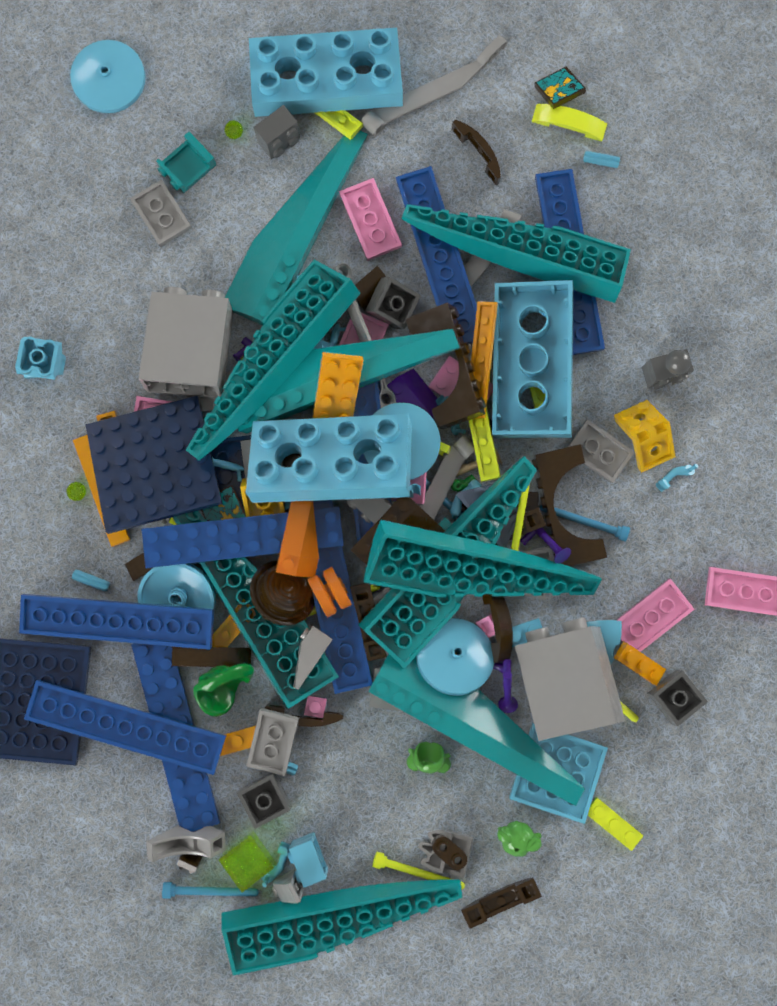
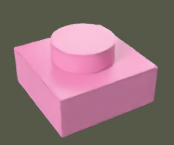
(486, 625)
(315, 706)

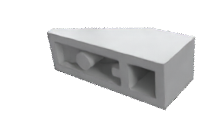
(310, 651)
(288, 888)

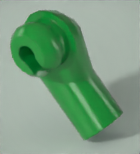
(460, 484)

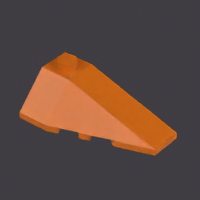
(299, 544)

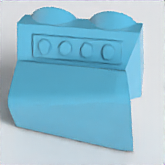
(40, 358)

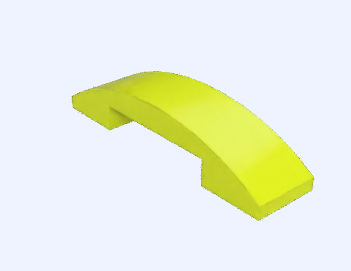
(570, 119)

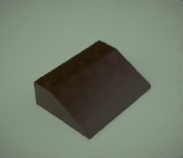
(403, 512)

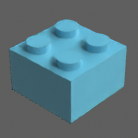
(308, 860)

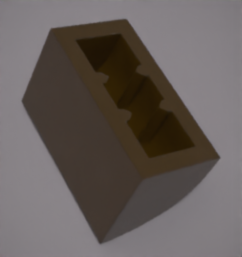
(367, 287)

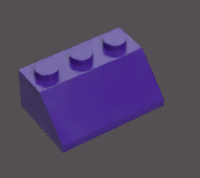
(413, 390)

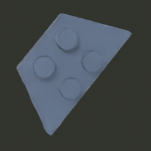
(469, 496)

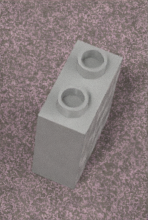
(186, 343)
(569, 680)

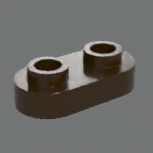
(449, 853)

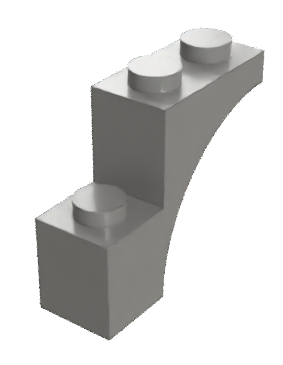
(177, 841)

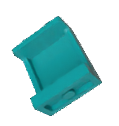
(186, 164)

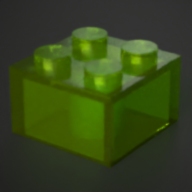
(247, 861)

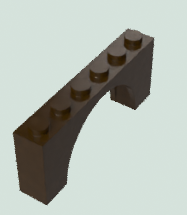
(465, 399)
(551, 468)

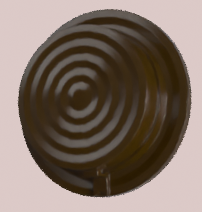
(280, 596)

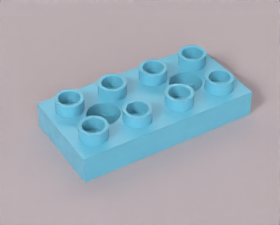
(326, 71)
(533, 360)
(330, 458)

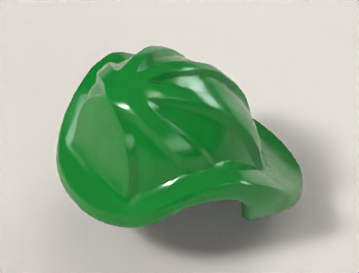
(218, 687)

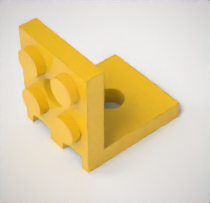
(647, 434)

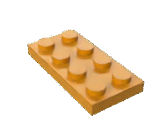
(337, 385)

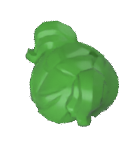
(428, 758)
(519, 839)

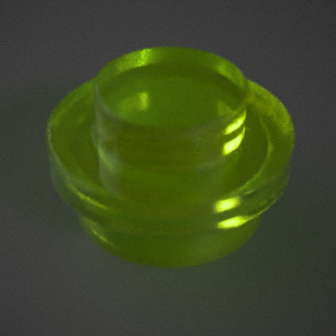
(233, 129)
(76, 491)

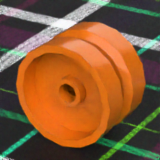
(328, 592)

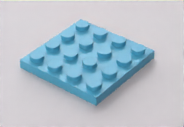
(580, 759)

